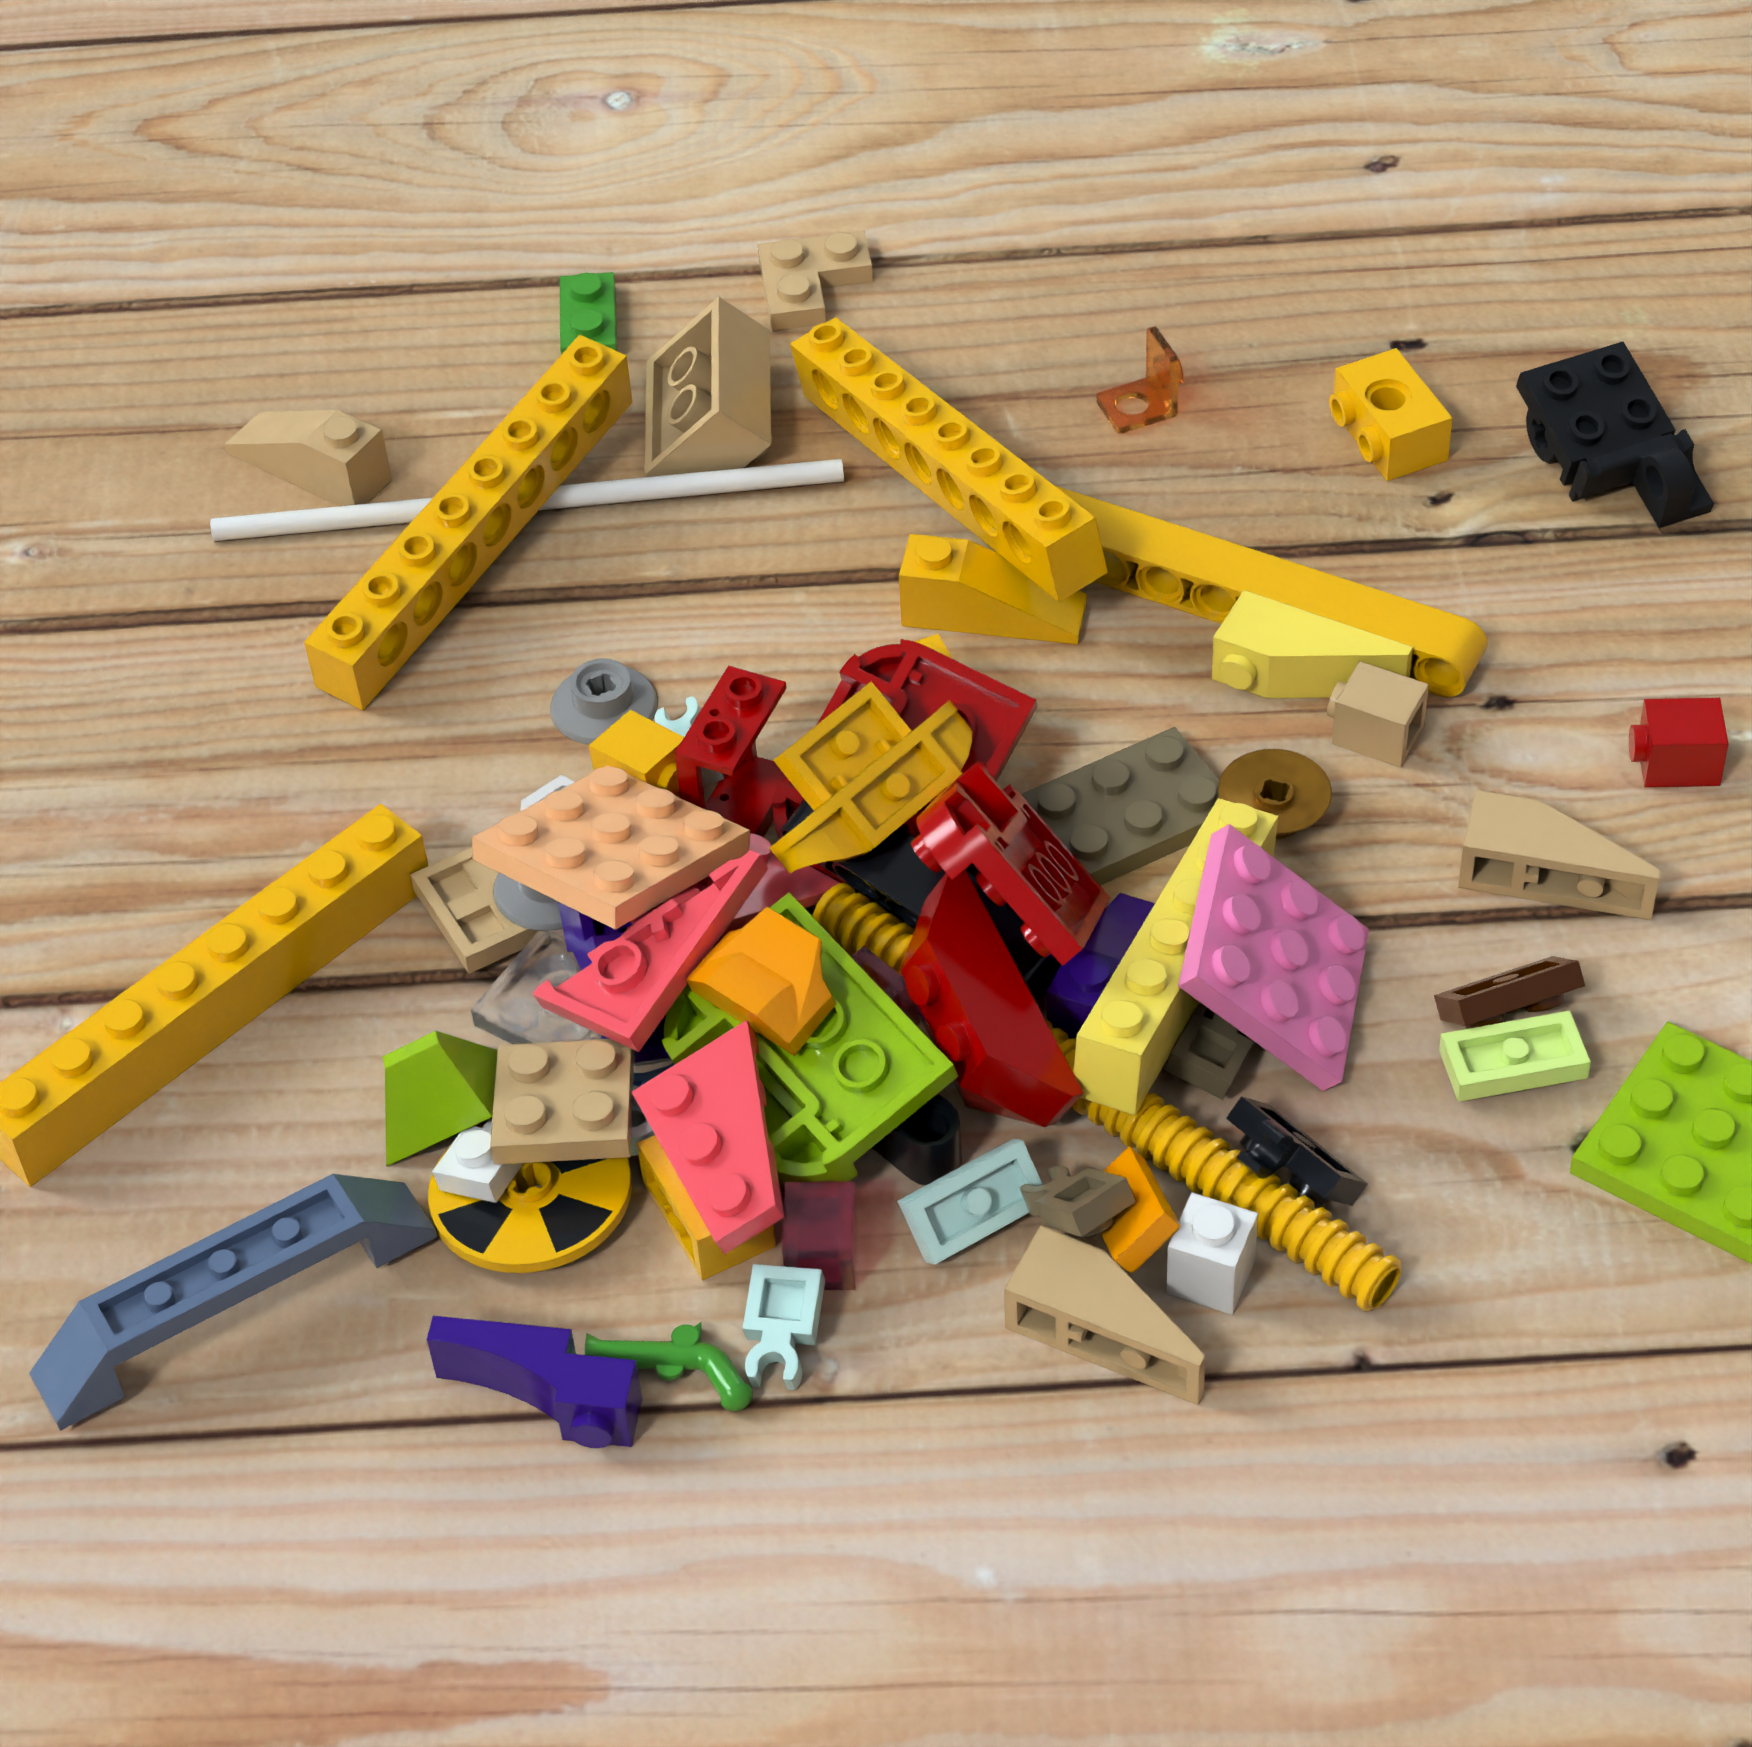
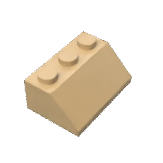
(709, 395)

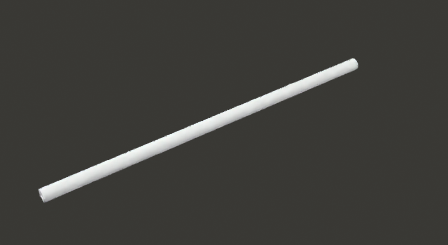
(564, 497)

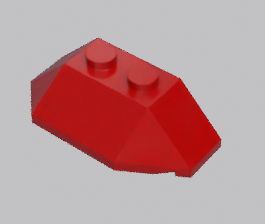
(984, 1011)

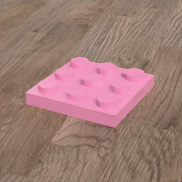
(1274, 958)

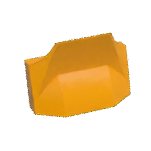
(768, 977)

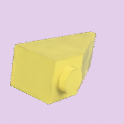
(1294, 652)

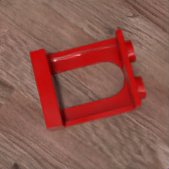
(725, 742)

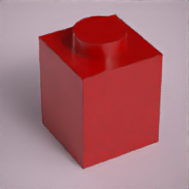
(1680, 742)

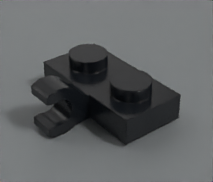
(1279, 1143)

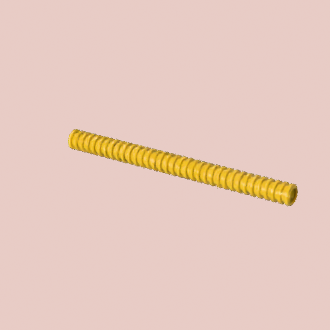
(1170, 1139)

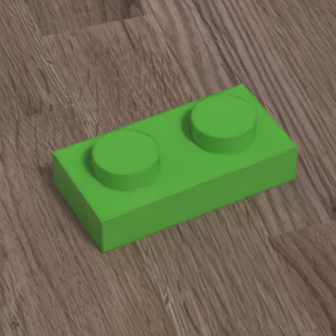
(588, 309)

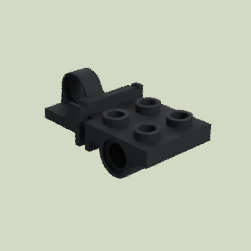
(1611, 432)

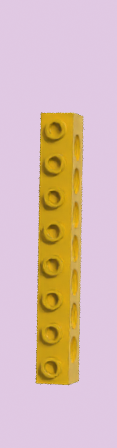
(950, 459)
(468, 523)

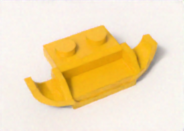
(867, 776)

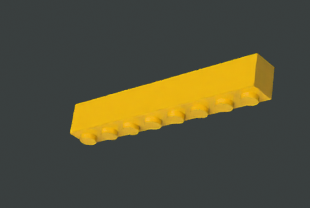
(206, 993)

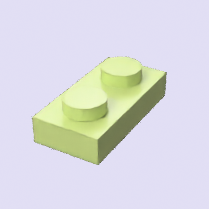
(1514, 1056)

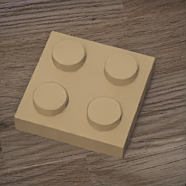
(562, 1101)

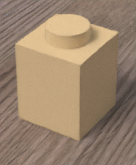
(1378, 713)

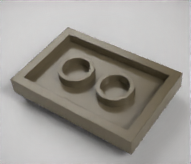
(1129, 805)

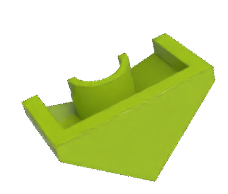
(435, 1091)

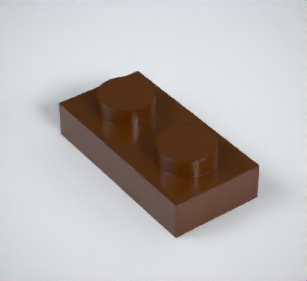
(1532, 986)

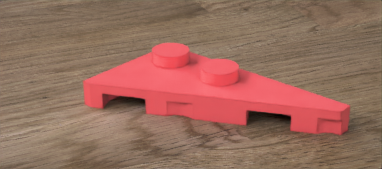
(647, 967)

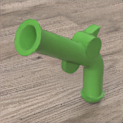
(680, 1354)

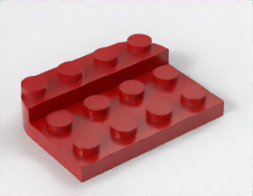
(916, 685)
(1016, 858)

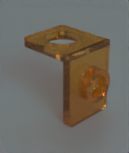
(1157, 389)

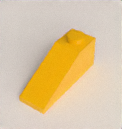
(977, 591)

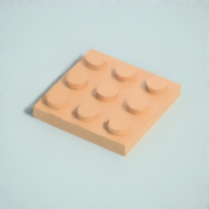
(610, 845)

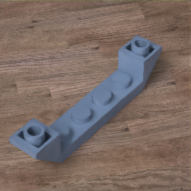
(215, 1274)

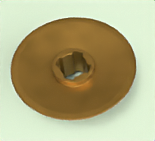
(1280, 785)

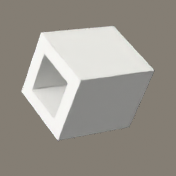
(1212, 1253)

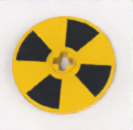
(537, 1228)

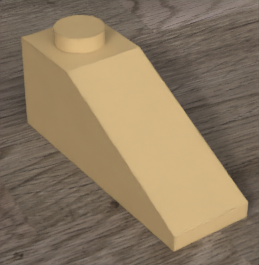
(318, 452)
(1545, 856)
(1092, 1309)

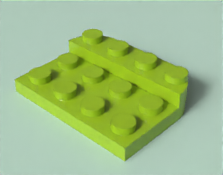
(847, 1082)

